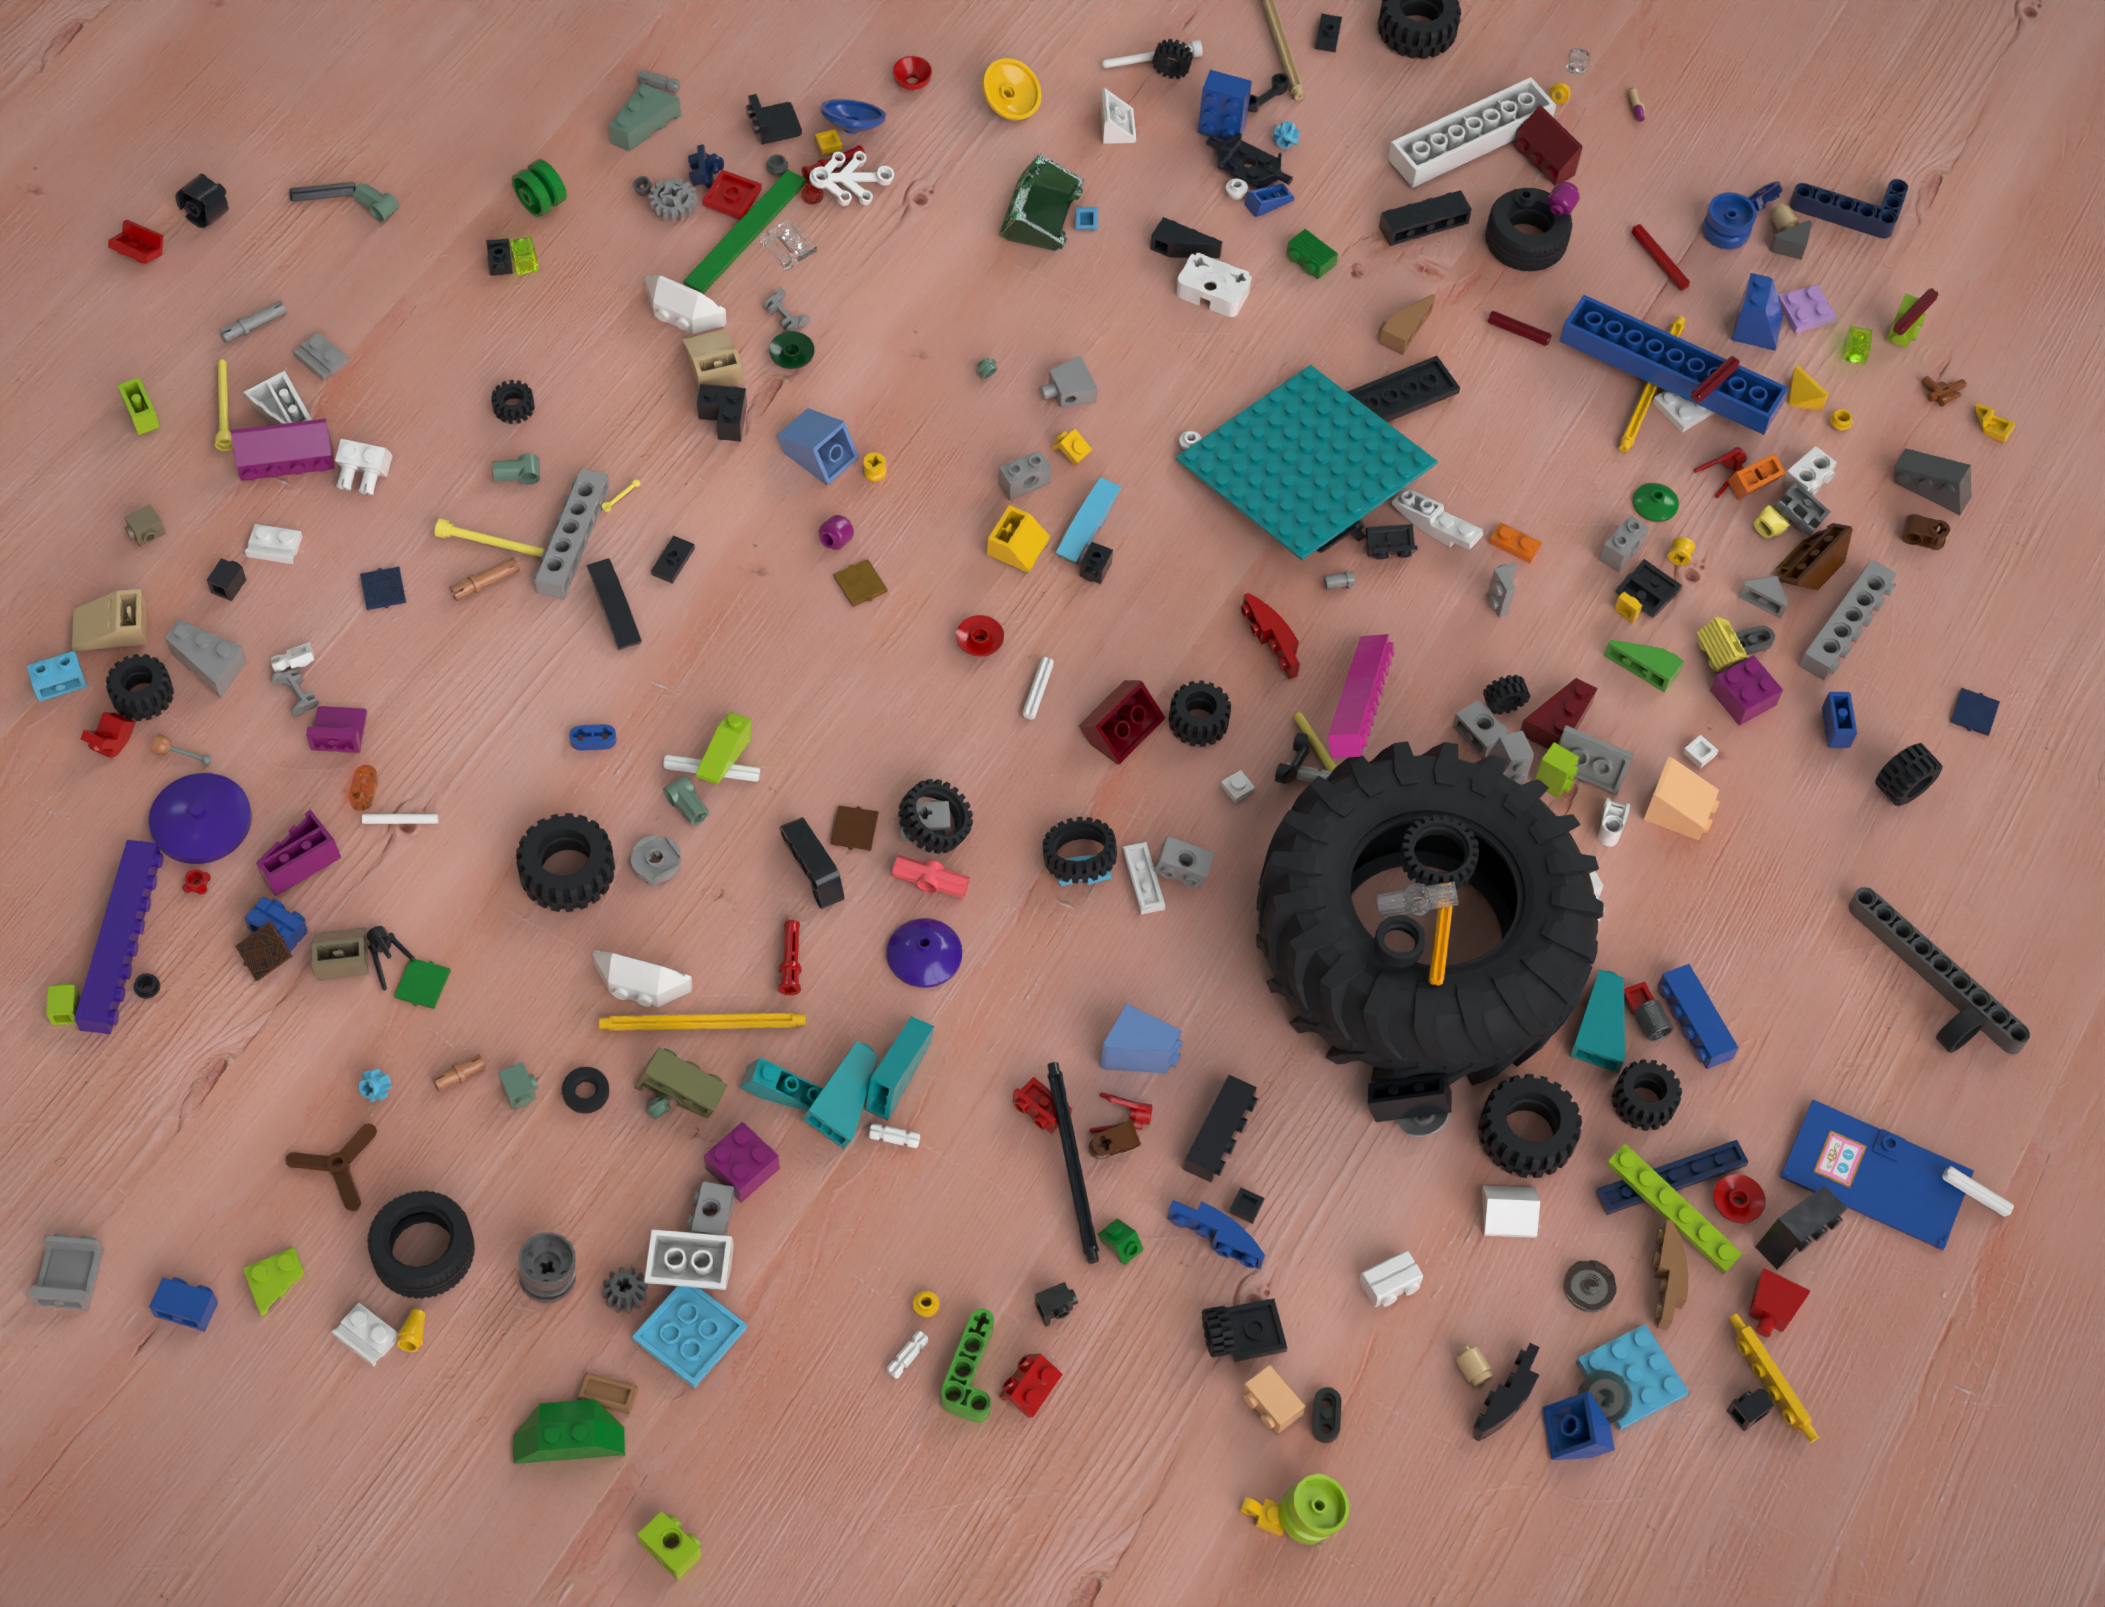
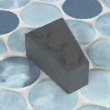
(1935, 479)

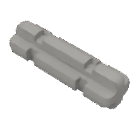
(658, 81)

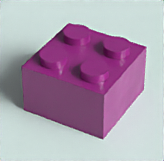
(1746, 690)
(742, 1161)

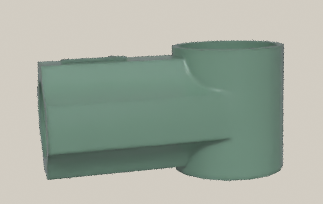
(379, 204)
(525, 469)
(683, 795)

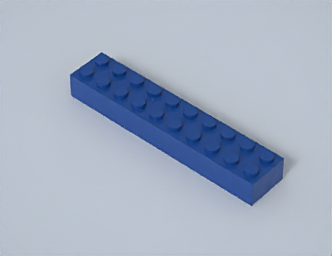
(1671, 363)

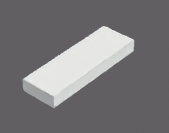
(1143, 878)

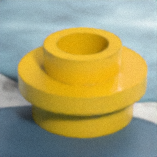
(1564, 91)
(1841, 419)
(928, 1311)

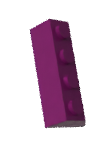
(283, 449)

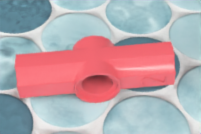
(930, 876)

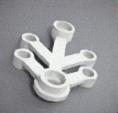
(849, 178)

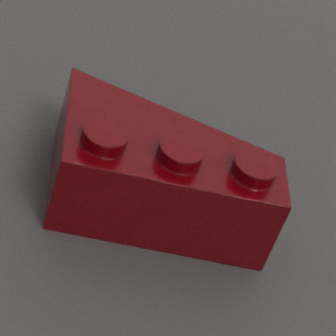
(1563, 709)

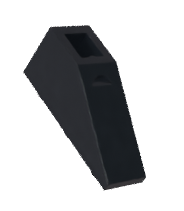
(1181, 241)

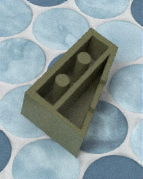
(682, 1082)

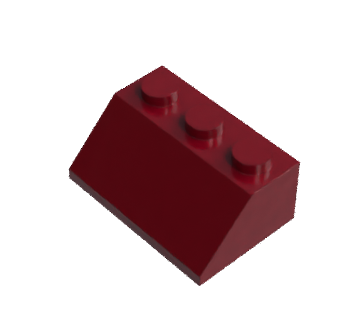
(1548, 146)
(1122, 720)

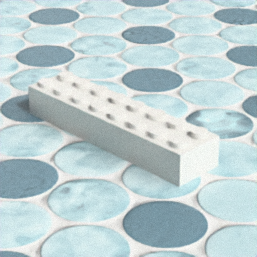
(1467, 133)

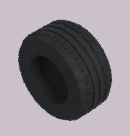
(1524, 250)

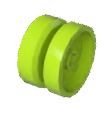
(1313, 1509)

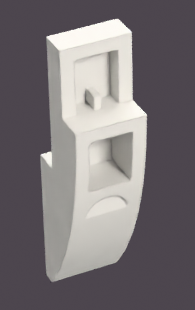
(1434, 521)

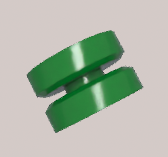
(539, 187)

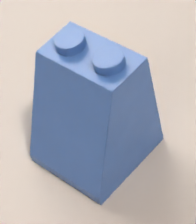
(819, 444)
(1141, 1043)

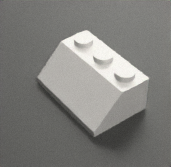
(689, 1259)

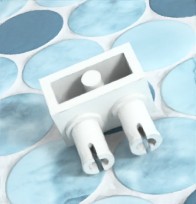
(363, 458)

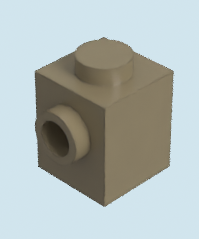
(144, 525)

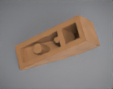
(1405, 324)

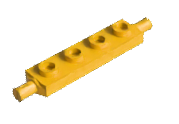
(1775, 1383)

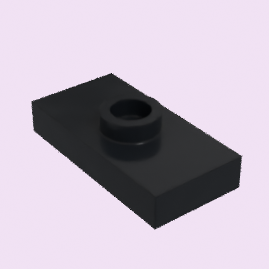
(1328, 32)
(673, 559)

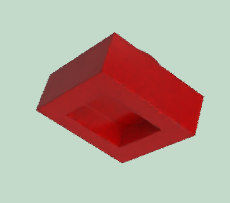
(1636, 996)

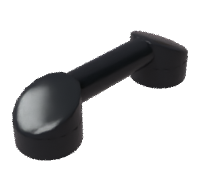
(1279, 86)
(1287, 773)

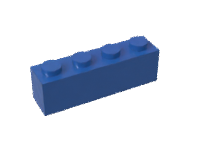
(1697, 1016)

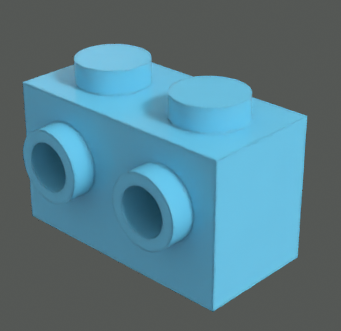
(56, 676)

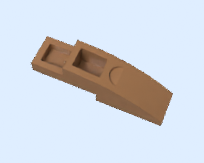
(1672, 1269)

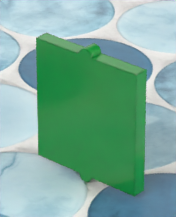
(422, 983)

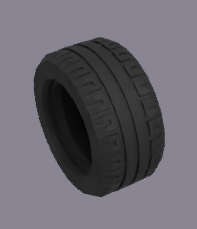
(416, 1209)

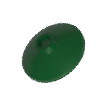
(791, 343)

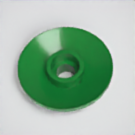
(1655, 509)

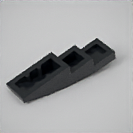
(614, 603)

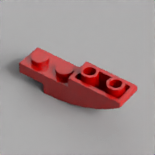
(1271, 628)

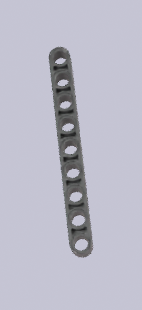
(1934, 958)

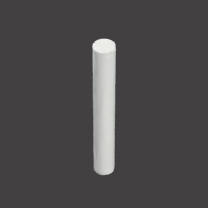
(400, 818)

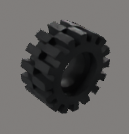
(1168, 66)
(513, 412)
(1506, 694)
(1218, 1331)

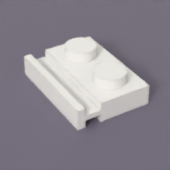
(273, 543)
(365, 1334)

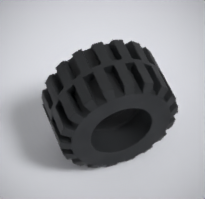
(1205, 698)
(144, 702)
(1908, 774)
(1651, 1077)

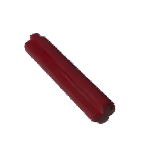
(1915, 311)
(1519, 328)
(1715, 379)

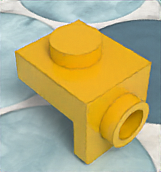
(1072, 445)

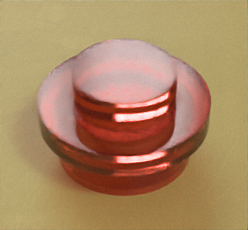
(812, 194)

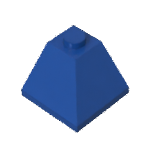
(1577, 1428)

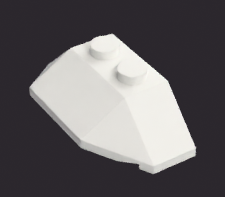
(683, 305)
(640, 980)

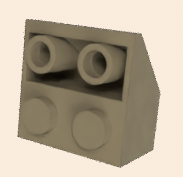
(340, 953)

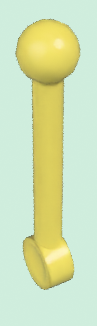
(606, 506)

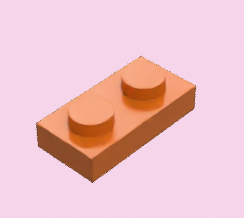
(1515, 542)

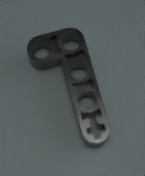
(814, 862)

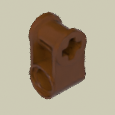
(1923, 531)
(1118, 1140)

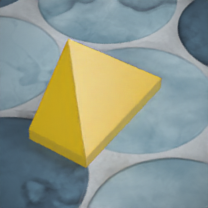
(1805, 391)

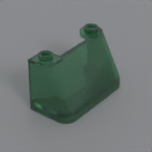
(1041, 204)

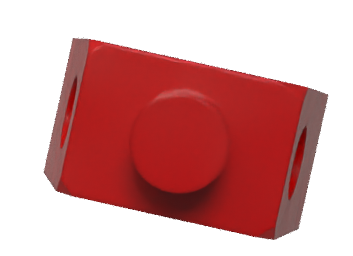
(1775, 1302)

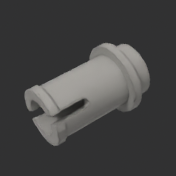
(1339, 580)

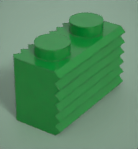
(1311, 254)

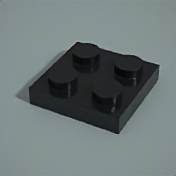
(1256, 1330)

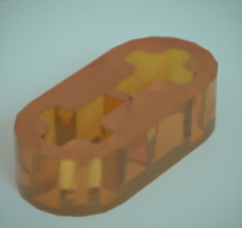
(368, 788)

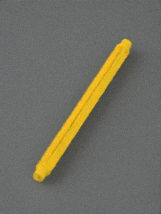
(1646, 397)
(701, 1021)

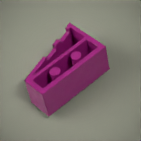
(298, 856)

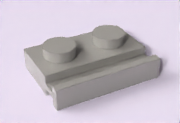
(321, 356)

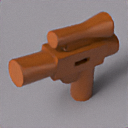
(1943, 392)

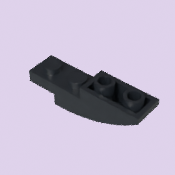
(1509, 1397)

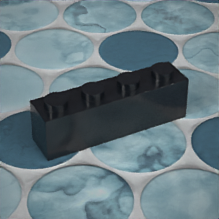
(1425, 217)
(1220, 1129)

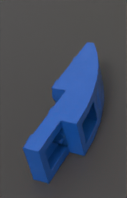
(1228, 1235)

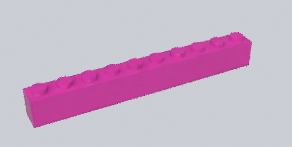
(1360, 696)

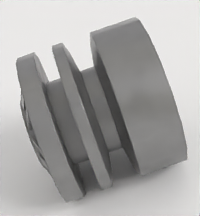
(545, 1254)

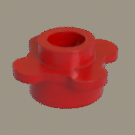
(194, 876)

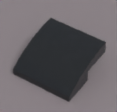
(1650, 588)

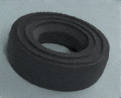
(590, 1104)

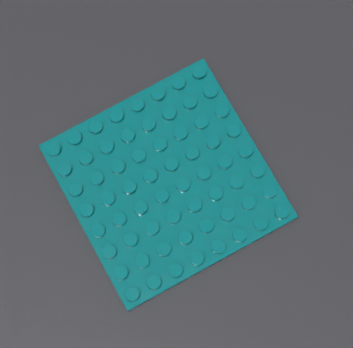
(1306, 461)

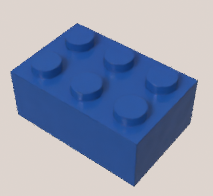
(1224, 105)

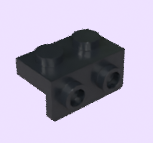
(1390, 540)

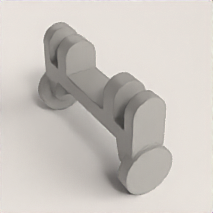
(790, 322)
(292, 679)

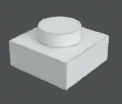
(1700, 751)
(1237, 786)

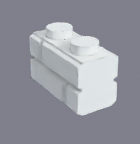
(1391, 1279)

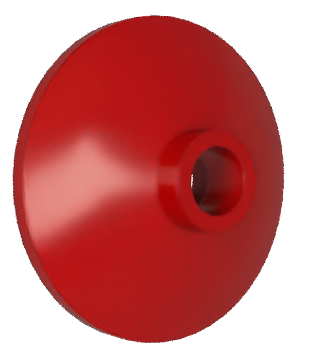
(980, 628)
(1746, 1191)

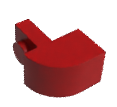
(111, 734)

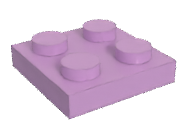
(1806, 308)

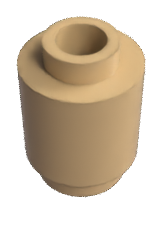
(1783, 217)
(1474, 1365)

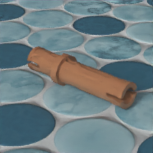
(475, 583)

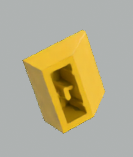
(1017, 539)

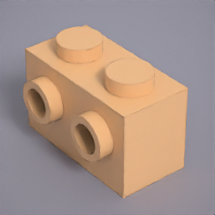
(1273, 1400)

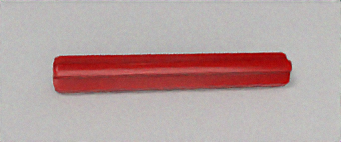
(1660, 257)

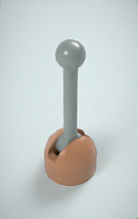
(162, 745)

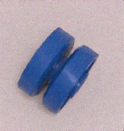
(1729, 220)

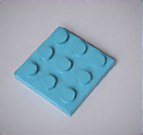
(689, 1333)
(1643, 1366)

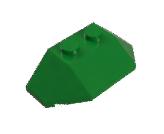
(568, 1432)

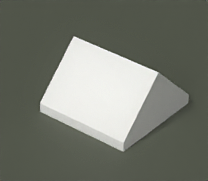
(1116, 119)
(1510, 1211)

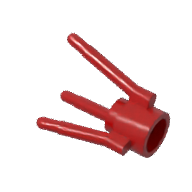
(1731, 460)
(1139, 1112)

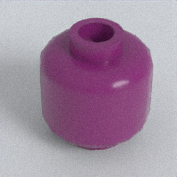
(1563, 198)
(836, 532)

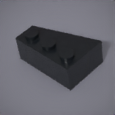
(1801, 1226)

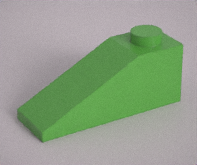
(1647, 662)

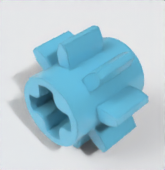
(1286, 134)
(374, 1085)

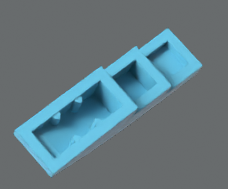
(1088, 520)

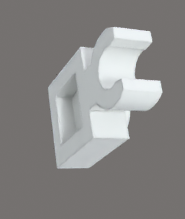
(295, 657)

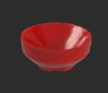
(912, 67)

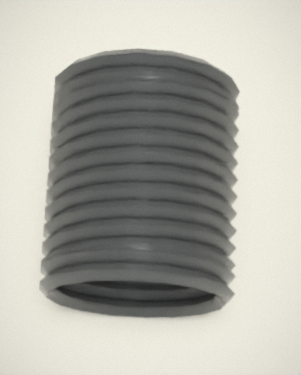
(1654, 1020)

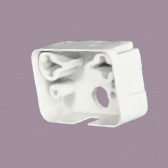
(1231, 284)

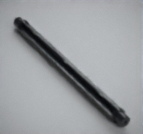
(1073, 1164)

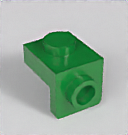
(1122, 1240)

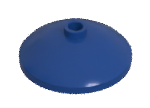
(852, 115)

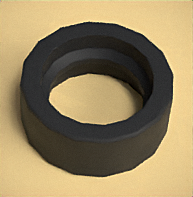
(1400, 923)
(1960, 1029)

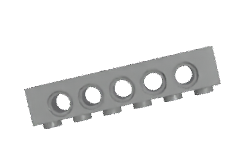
(571, 534)
(1848, 619)

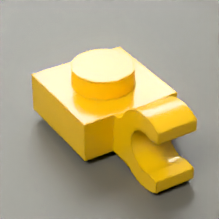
(1266, 1514)

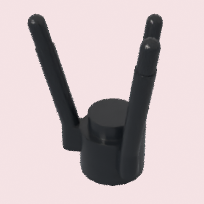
(381, 942)

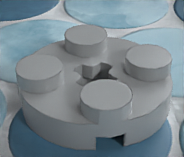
(655, 872)

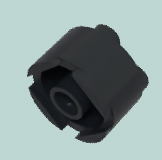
(202, 201)

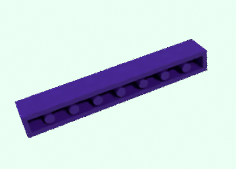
(119, 937)

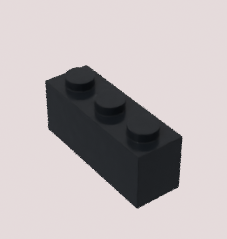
(1410, 1097)

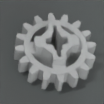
(673, 198)

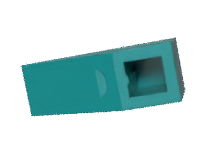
(778, 1085)

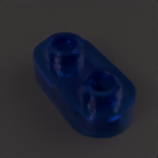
(1765, 194)

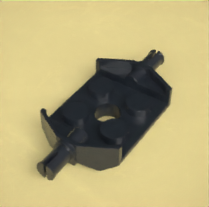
(1235, 153)

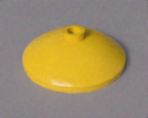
(1017, 83)

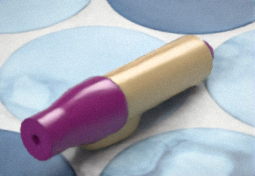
(1638, 107)

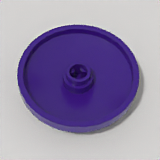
(200, 818)

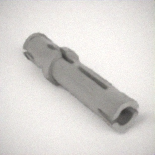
(245, 325)

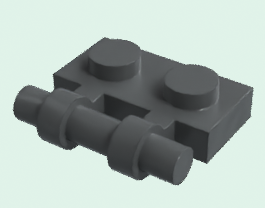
(1804, 504)

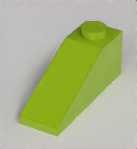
(725, 747)

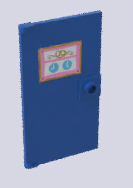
(1876, 1174)

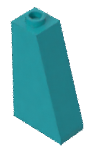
(1603, 1026)
(898, 1068)
(842, 1098)

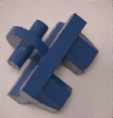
(707, 167)

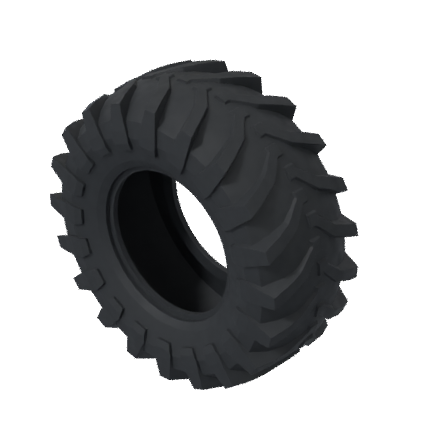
(1392, 1017)

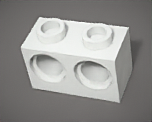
(1811, 471)

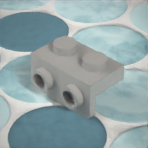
(1502, 588)

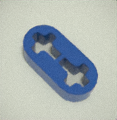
(592, 737)

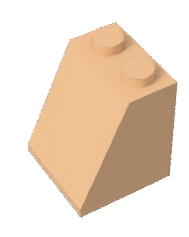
(1682, 801)

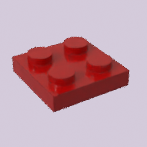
(732, 194)

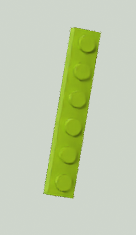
(1675, 1208)

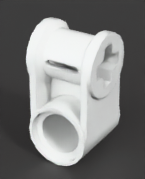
(1612, 818)

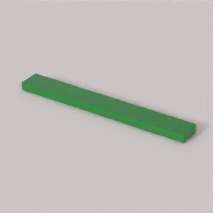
(745, 232)

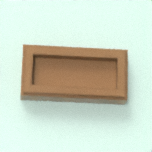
(608, 1393)

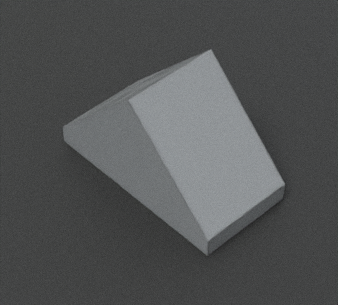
(1766, 595)

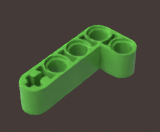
(971, 1362)

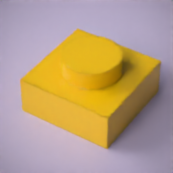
(828, 142)
(1628, 607)

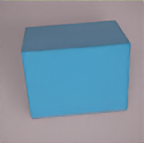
(1086, 218)

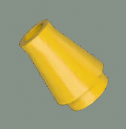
(412, 1332)

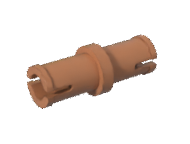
(458, 1073)

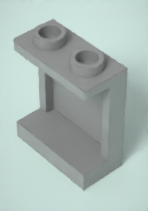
(68, 1272)

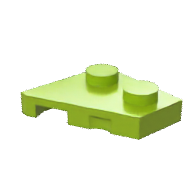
(273, 1278)

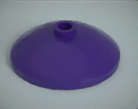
(924, 965)

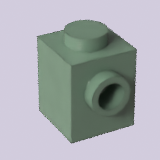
(518, 1085)

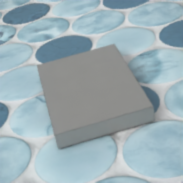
(1598, 760)

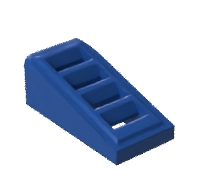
(1266, 199)

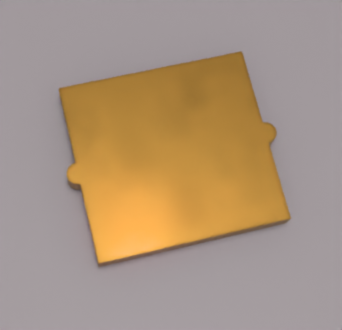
(860, 583)

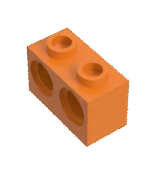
(1756, 476)

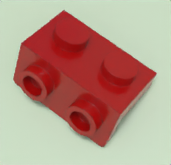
(137, 242)
(1038, 1104)
(1030, 1383)

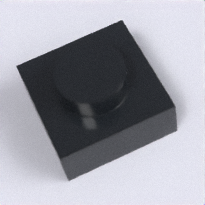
(1246, 1205)

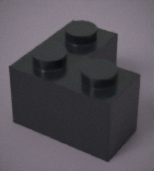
(725, 406)

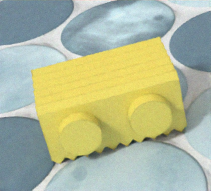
(1721, 645)

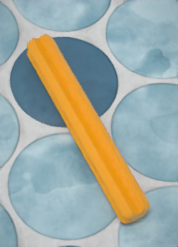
(1440, 946)

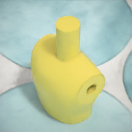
(1771, 523)

